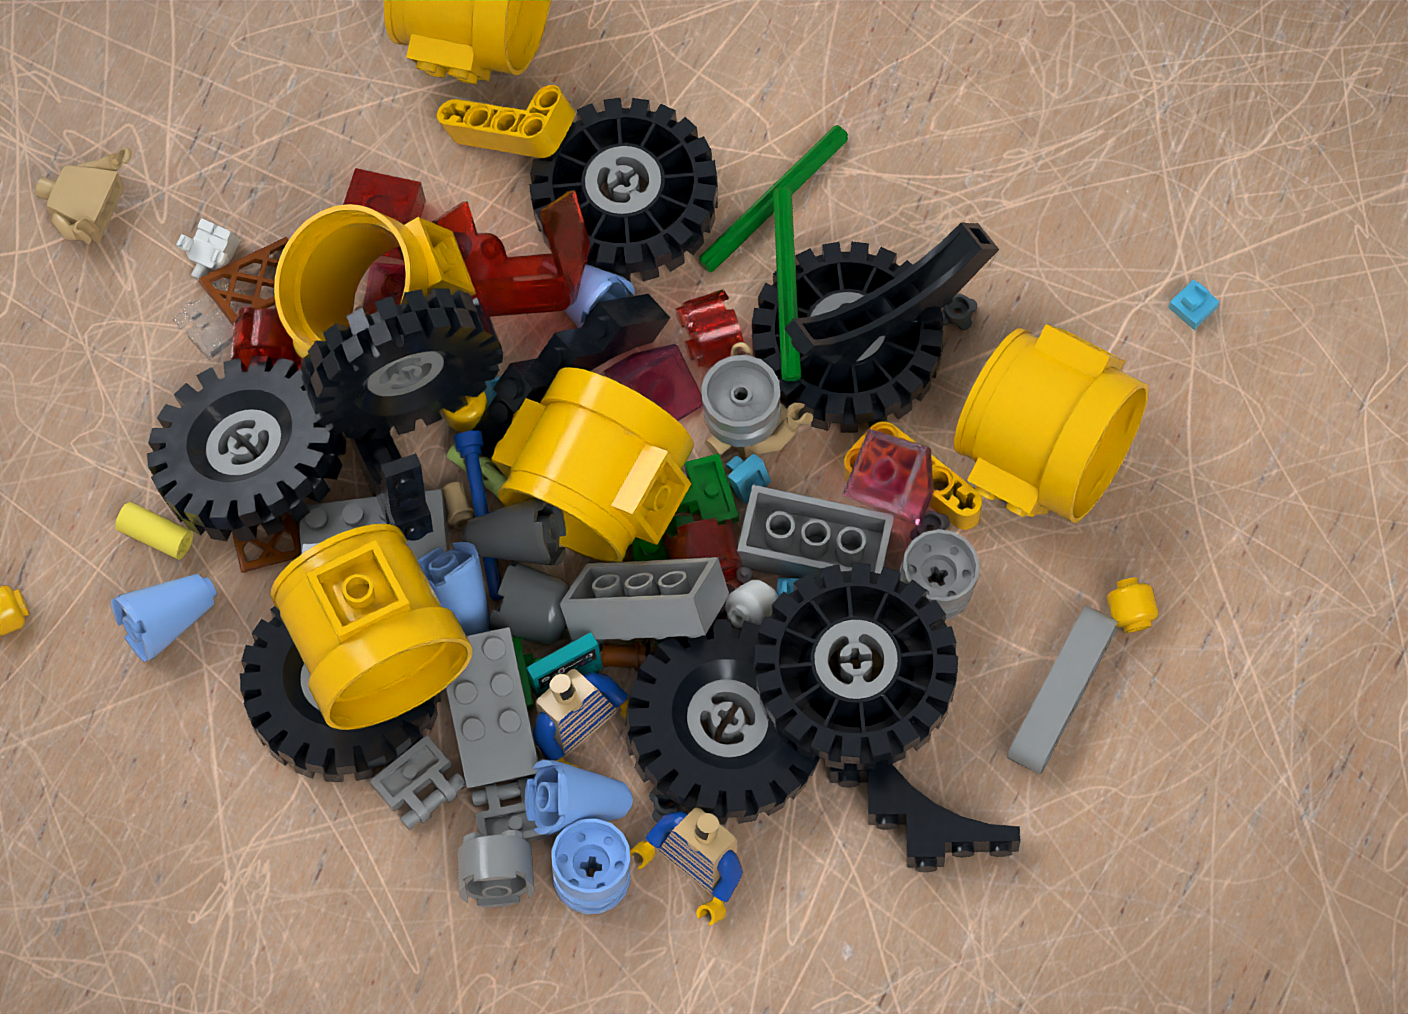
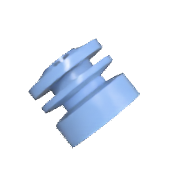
(587, 846)

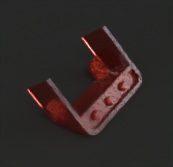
(524, 282)

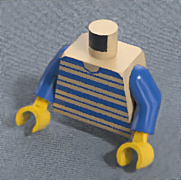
(574, 711)
(699, 850)

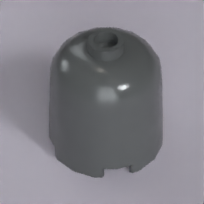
(531, 605)

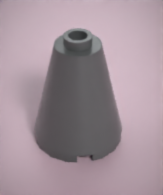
(519, 532)

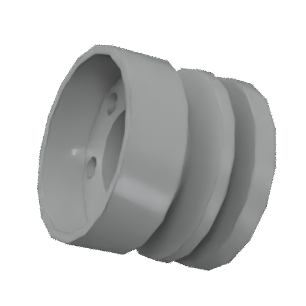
(945, 559)

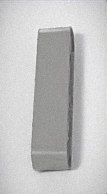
(1062, 689)

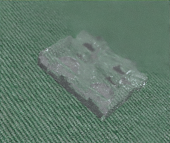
(213, 331)

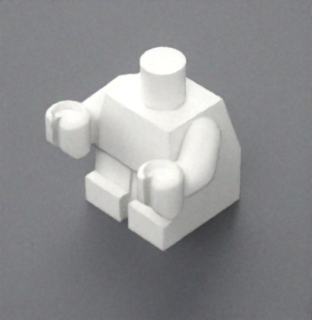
(210, 248)

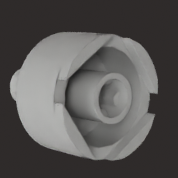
(495, 868)

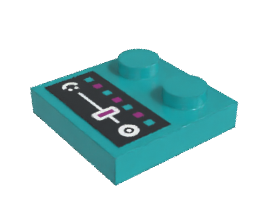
(578, 655)

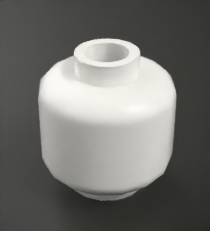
(750, 603)

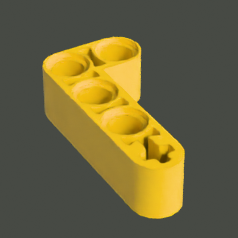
(522, 132)
(942, 501)

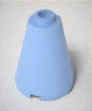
(594, 288)
(459, 585)
(162, 612)
(568, 793)

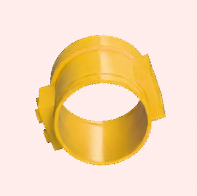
(468, 35)
(334, 250)
(1049, 423)
(599, 459)
(369, 627)

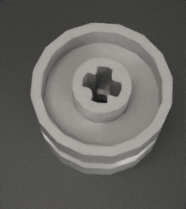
(741, 400)

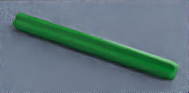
(764, 206)
(786, 280)

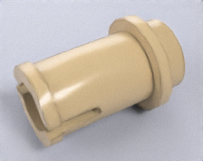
(457, 505)

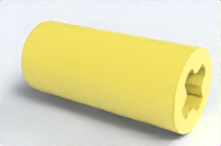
(154, 530)

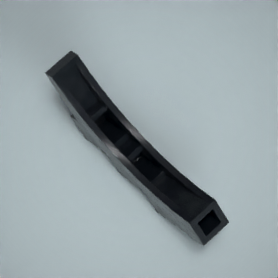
(930, 282)
(607, 332)
(396, 484)
(929, 827)

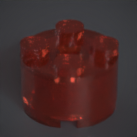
(710, 328)
(261, 334)
(706, 540)

